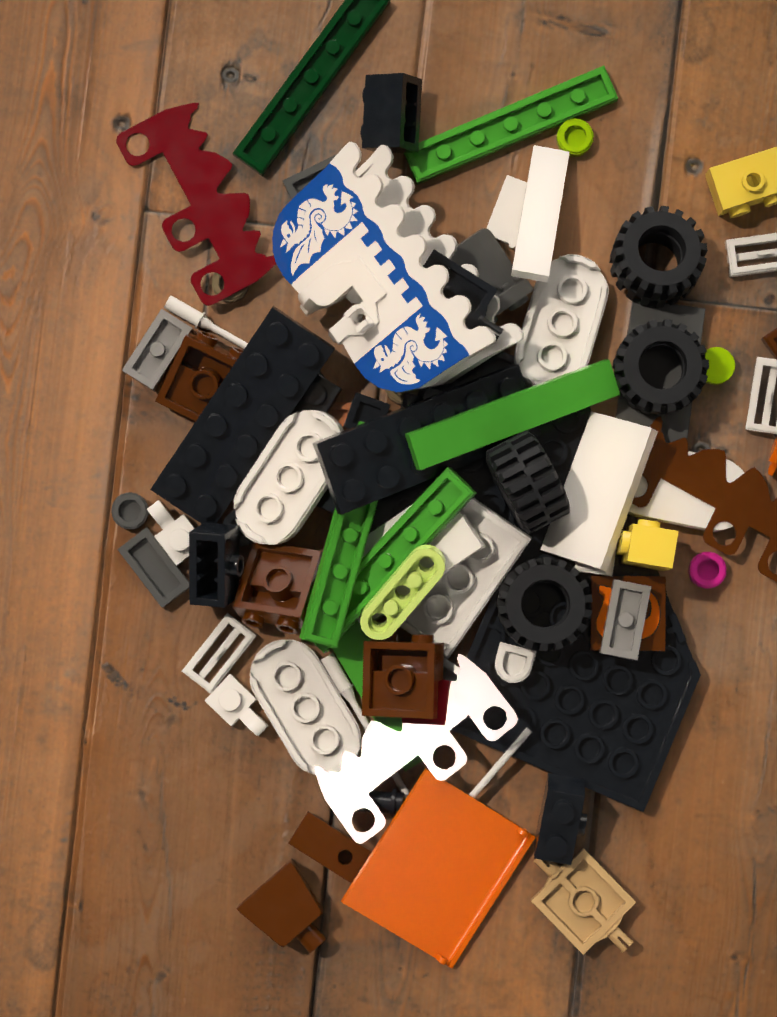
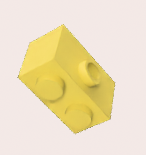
(744, 183)
(647, 545)

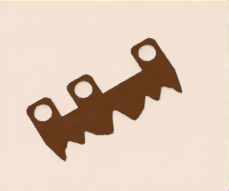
(703, 475)

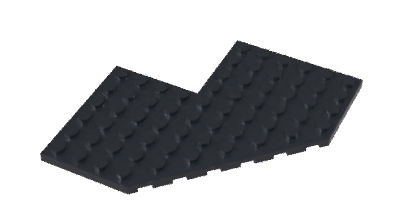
(585, 709)

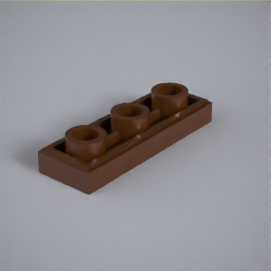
(325, 842)

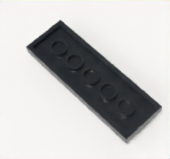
(242, 417)
(375, 455)

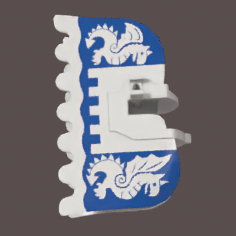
(364, 243)

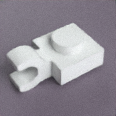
(175, 533)
(233, 703)

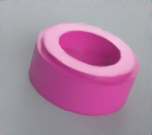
(707, 570)

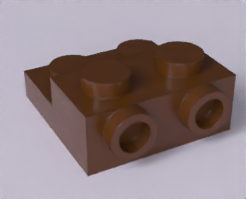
(196, 374)
(276, 586)
(402, 677)

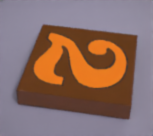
(655, 621)

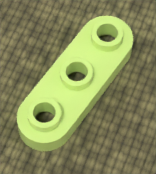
(397, 606)

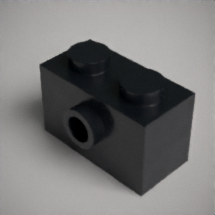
(391, 112)
(214, 564)
(560, 819)

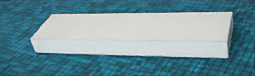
(540, 214)

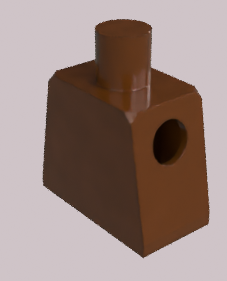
(285, 908)

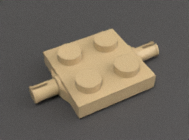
(583, 902)

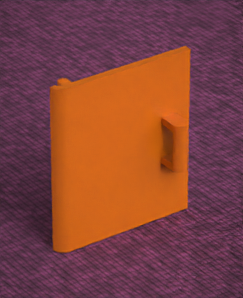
(438, 868)

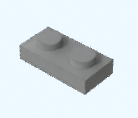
(157, 350)
(625, 619)

